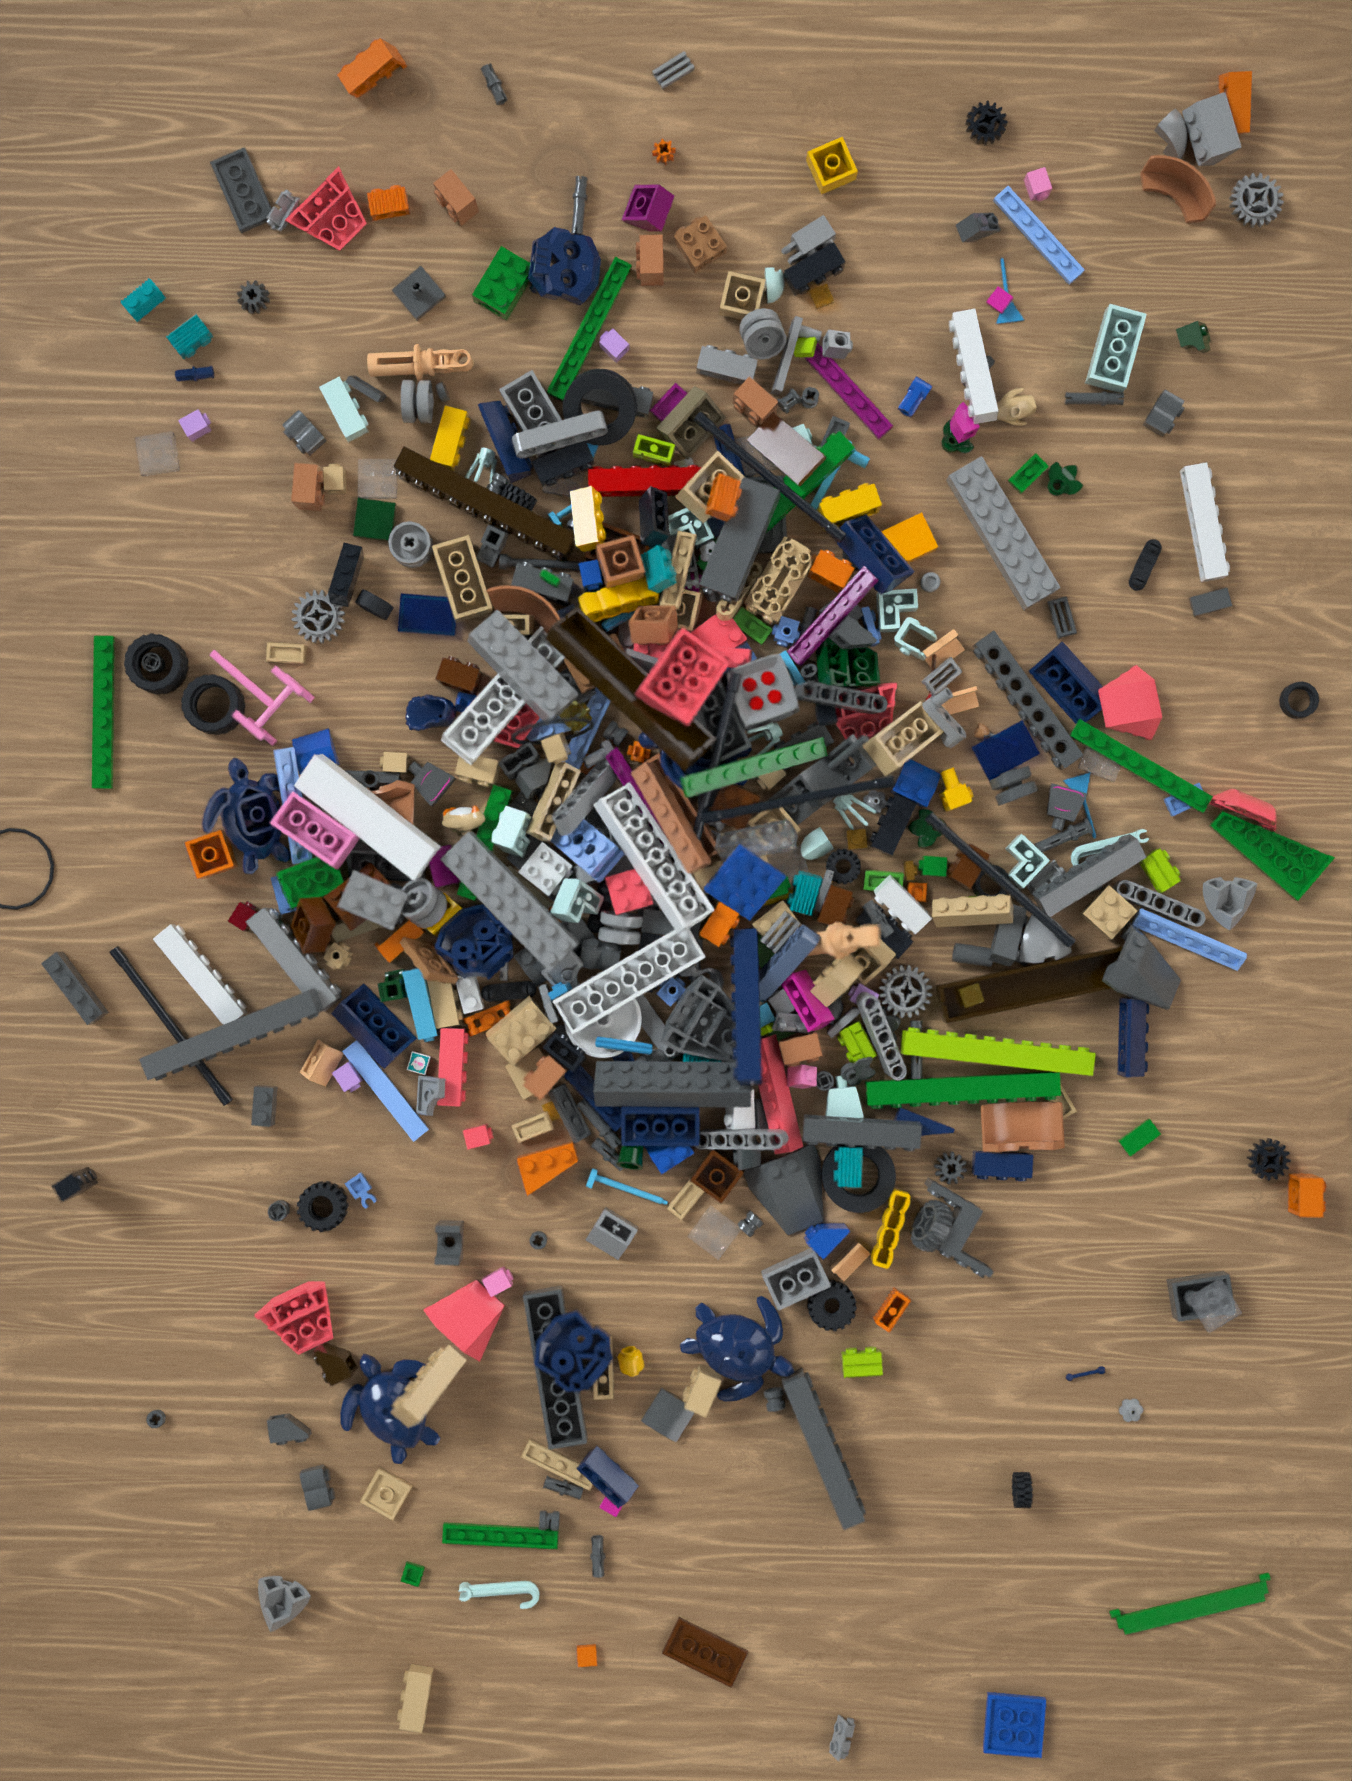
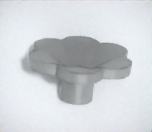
(705, 556)
(874, 795)
(1129, 1406)

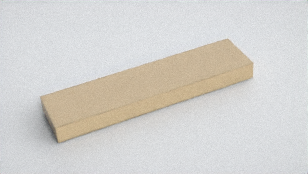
(681, 562)
(555, 1463)

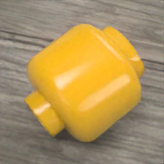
(630, 1361)

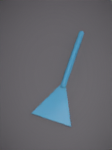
(1011, 313)
(1081, 783)

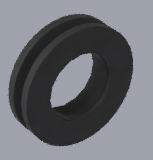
(618, 387)
(861, 1202)

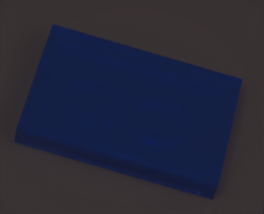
(426, 615)
(1005, 750)

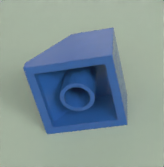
(314, 744)
(916, 783)
(668, 1156)
(825, 1237)

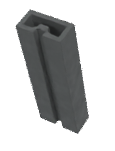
(740, 541)

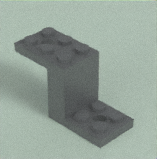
(821, 777)
(965, 1218)

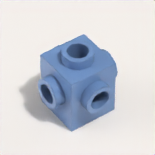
(788, 625)
(664, 992)

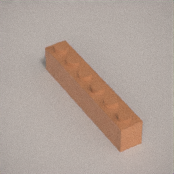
(671, 817)

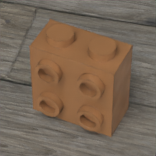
(699, 243)

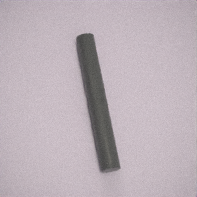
(848, 752)

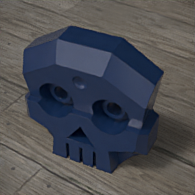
(579, 268)
(465, 932)
(561, 1341)

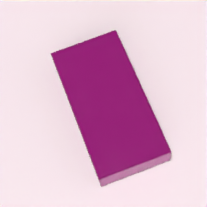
(668, 402)

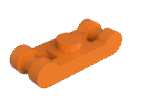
(487, 1018)

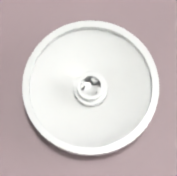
(619, 1024)

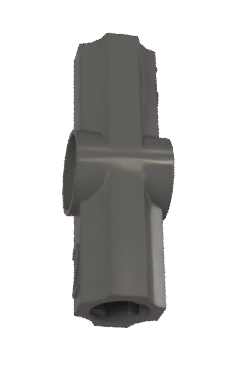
(381, 778)

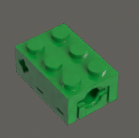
(502, 283)
(308, 880)

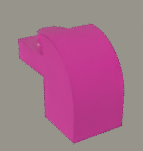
(962, 425)

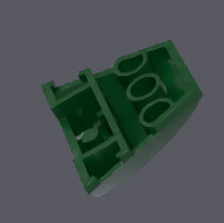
(847, 666)

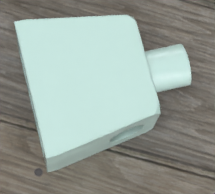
(843, 1100)

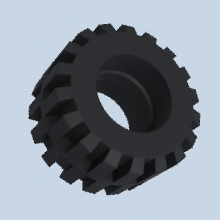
(308, 1214)

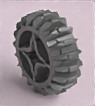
(931, 1226)

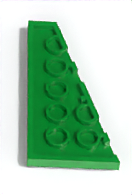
(1278, 857)

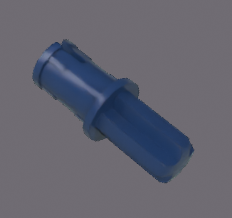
(194, 374)

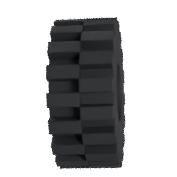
(835, 1320)

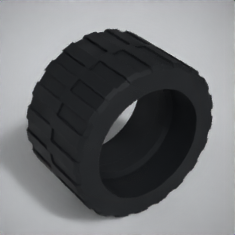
(134, 657)
(192, 694)

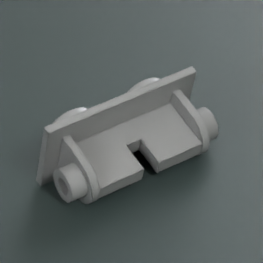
(287, 205)
(1045, 876)
(789, 1023)
(839, 1745)

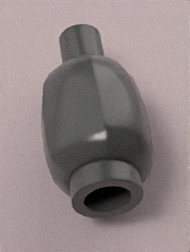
(836, 1009)

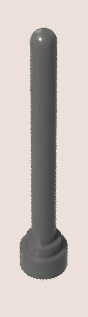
(507, 561)

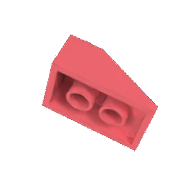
(720, 633)

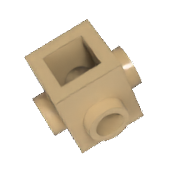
(345, 955)

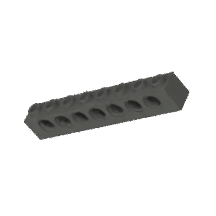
(1027, 689)

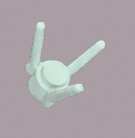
(485, 459)
(770, 731)
(844, 802)

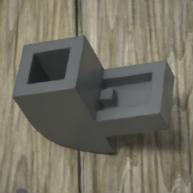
(493, 543)

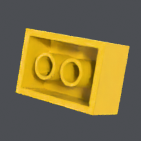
(851, 504)

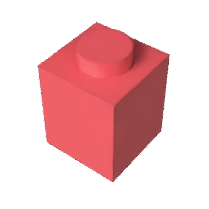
(478, 1136)

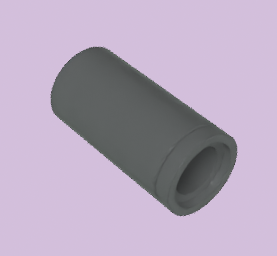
(971, 954)

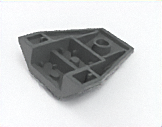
(1142, 971)
(702, 1022)
(790, 1188)

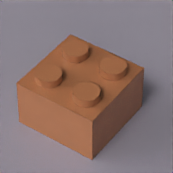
(455, 197)
(650, 254)
(754, 402)
(308, 487)
(620, 561)
(653, 624)
(799, 1049)
(545, 1076)

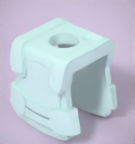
(915, 625)

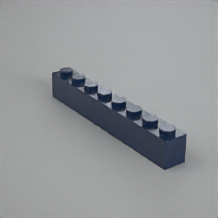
(746, 1007)

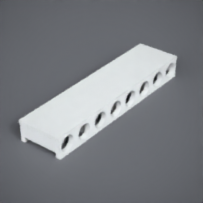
(493, 709)
(367, 816)
(652, 858)
(628, 979)

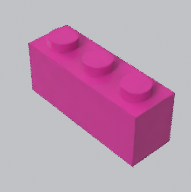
(809, 1008)

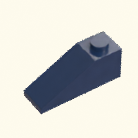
(929, 1126)

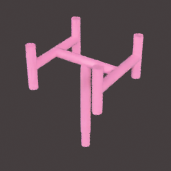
(256, 727)

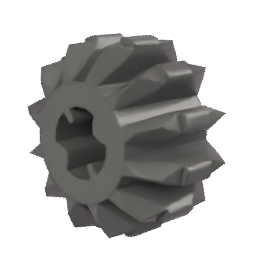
(256, 303)
(949, 1161)

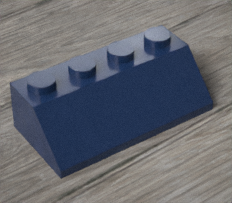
(501, 433)
(871, 549)
(1068, 683)
(373, 1025)
(1132, 1037)
(660, 1126)

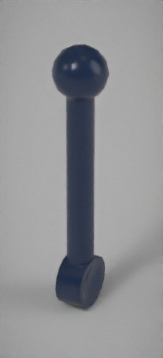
(1101, 1370)

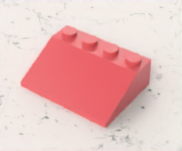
(682, 677)

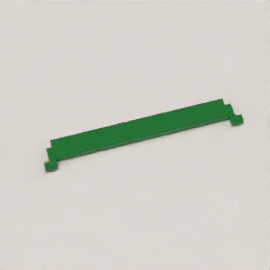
(1192, 1607)

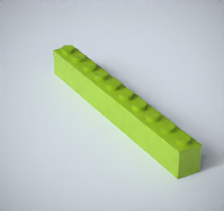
(997, 1052)

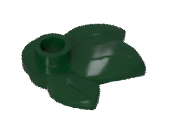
(963, 447)
(1065, 478)
(921, 828)

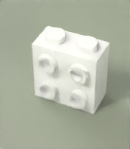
(546, 869)

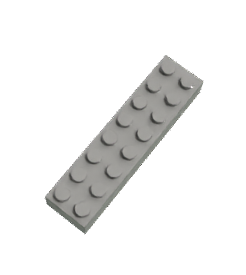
(1002, 533)
(510, 901)

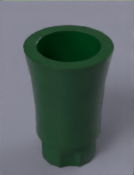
(631, 1158)

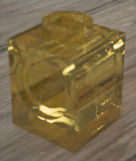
(573, 709)

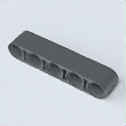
(848, 697)

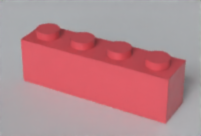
(451, 1065)

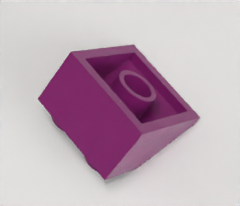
(648, 207)
(441, 873)

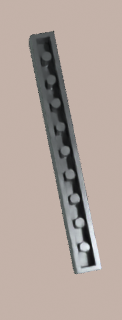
(232, 1033)

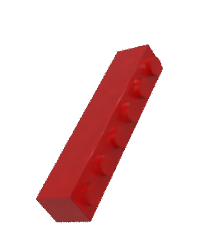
(637, 480)

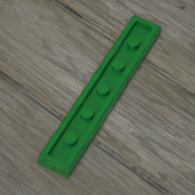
(499, 1535)

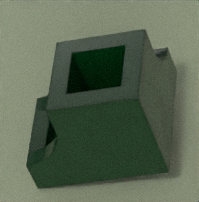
(1194, 335)
(393, 986)

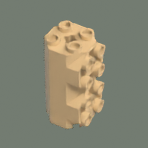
(779, 581)

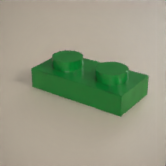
(1028, 473)

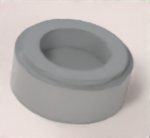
(930, 582)

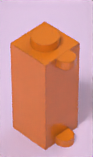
(391, 948)

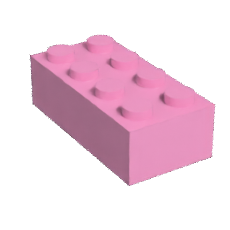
(315, 830)

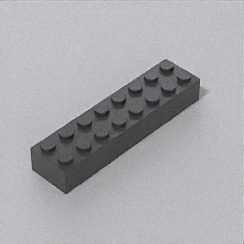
(669, 1084)
(560, 1409)
(825, 1454)

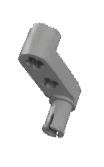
(952, 730)

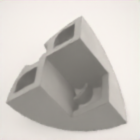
(1174, 132)
(1228, 899)
(1040, 943)
(281, 1600)

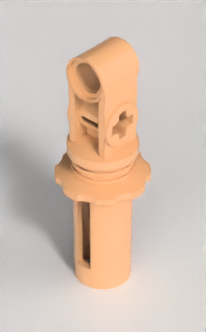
(418, 362)
(842, 940)

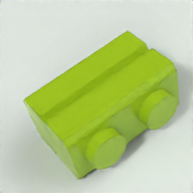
(653, 450)
(1160, 870)
(856, 1042)
(862, 1362)

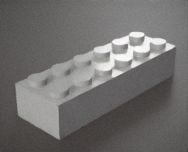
(522, 667)
(286, 950)

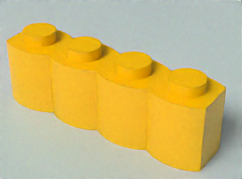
(617, 600)
(888, 1234)

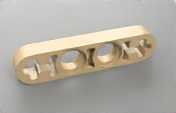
(734, 606)

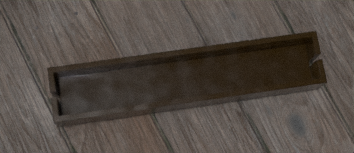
(485, 504)
(619, 679)
(1029, 985)

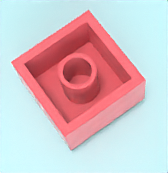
(628, 892)

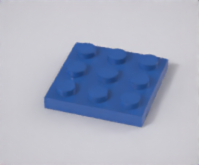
(744, 882)
(1014, 1725)

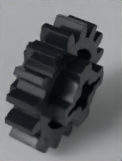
(982, 130)
(1274, 1154)

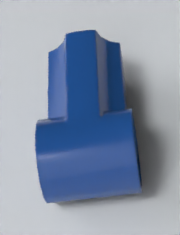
(916, 393)

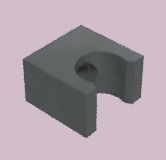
(445, 1253)

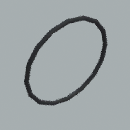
(550, 722)
(51, 868)

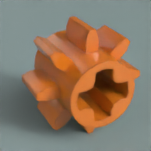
(664, 157)
(638, 753)

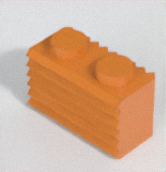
(388, 203)
(723, 497)
(891, 1309)

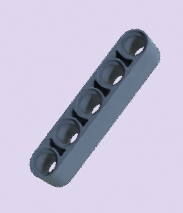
(786, 960)

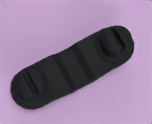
(1145, 564)
(594, 919)
(508, 991)

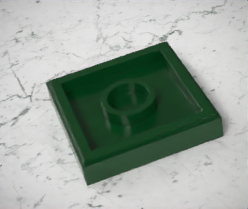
(374, 519)

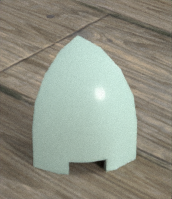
(774, 284)
(815, 845)

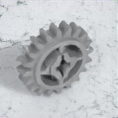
(1246, 212)
(326, 616)
(922, 993)

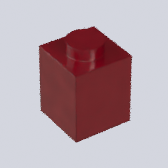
(241, 914)

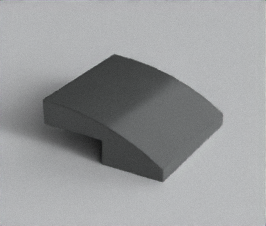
(667, 1415)

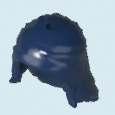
(425, 712)

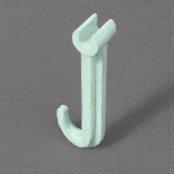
(1096, 847)
(501, 1588)

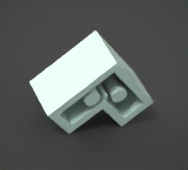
(687, 522)
(891, 604)
(511, 832)
(1029, 860)
(574, 899)

